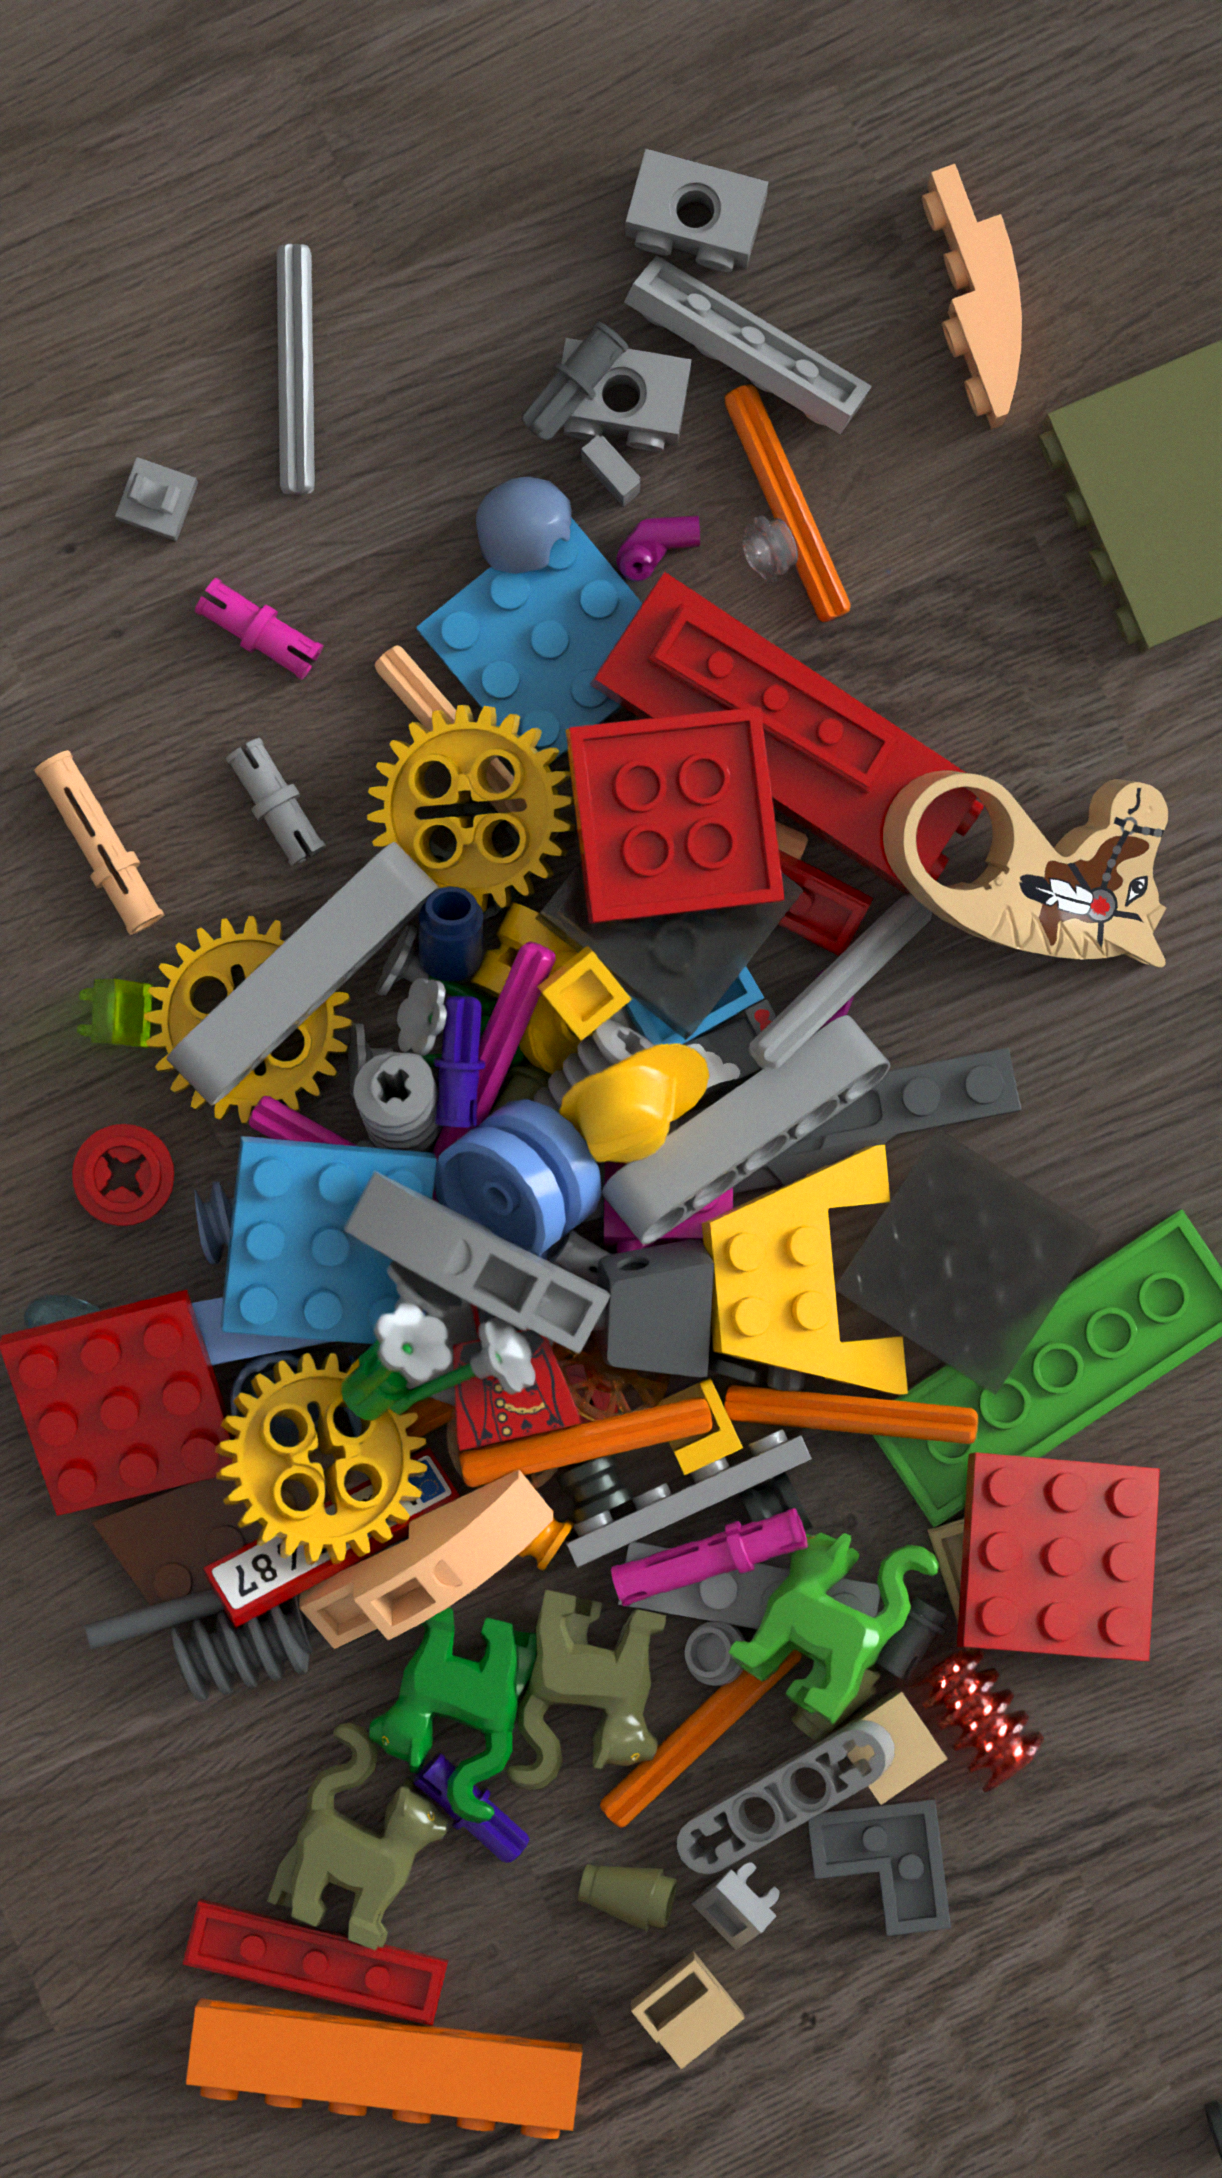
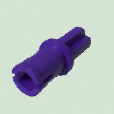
(459, 1063)
(498, 1834)

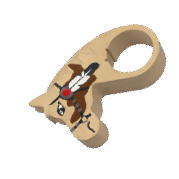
(1067, 901)

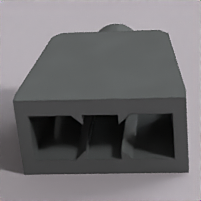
(657, 1308)

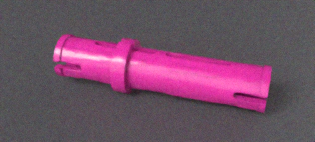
(721, 1553)

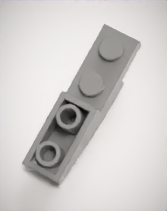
(476, 1263)

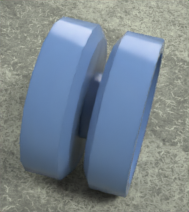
(521, 1175)

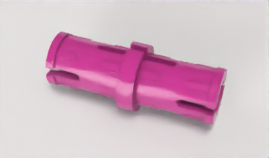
(258, 628)

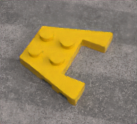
(778, 1278)

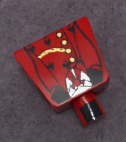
(491, 1414)

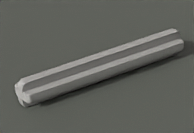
(295, 369)
(839, 982)

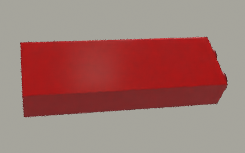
(798, 786)

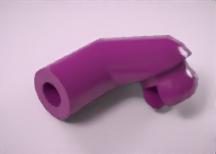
(650, 542)

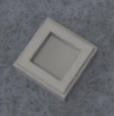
(611, 469)

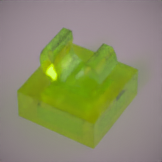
(118, 1013)

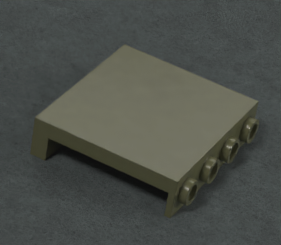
(1149, 492)

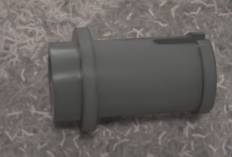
(910, 1643)

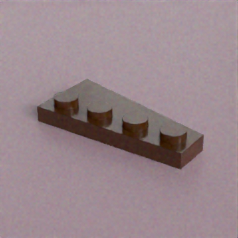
(184, 1530)

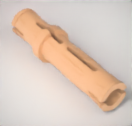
(138, 906)

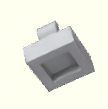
(156, 499)
(735, 1908)

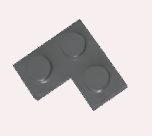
(899, 1844)

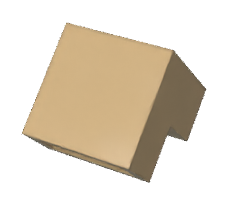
(914, 1746)
(686, 2010)

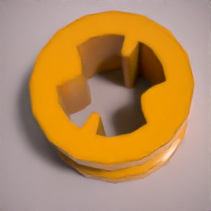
(547, 1542)

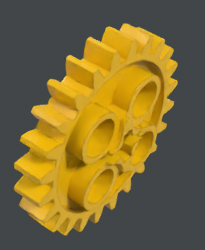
(467, 752)
(214, 962)
(263, 1465)

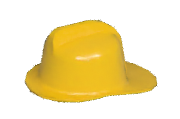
(631, 1104)

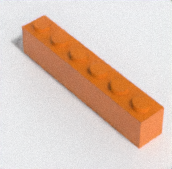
(384, 2065)

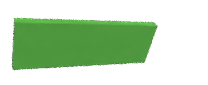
(1093, 1351)

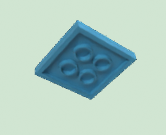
(537, 639)
(288, 1249)

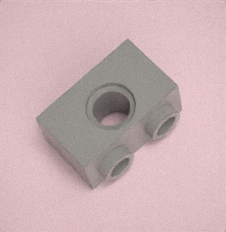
(671, 182)
(656, 418)

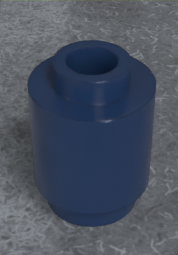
(451, 934)

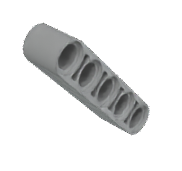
(302, 973)
(746, 1130)

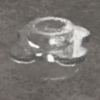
(769, 547)

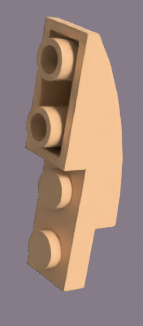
(987, 319)
(434, 1568)

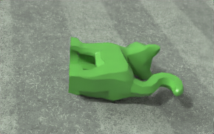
(825, 1630)

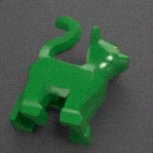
(461, 1690)

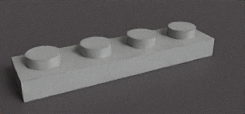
(747, 344)
(661, 1507)
(741, 1597)

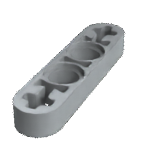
(787, 1801)

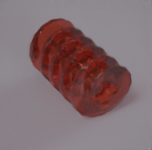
(980, 1715)

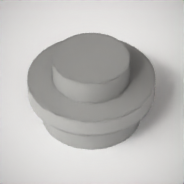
(709, 1656)

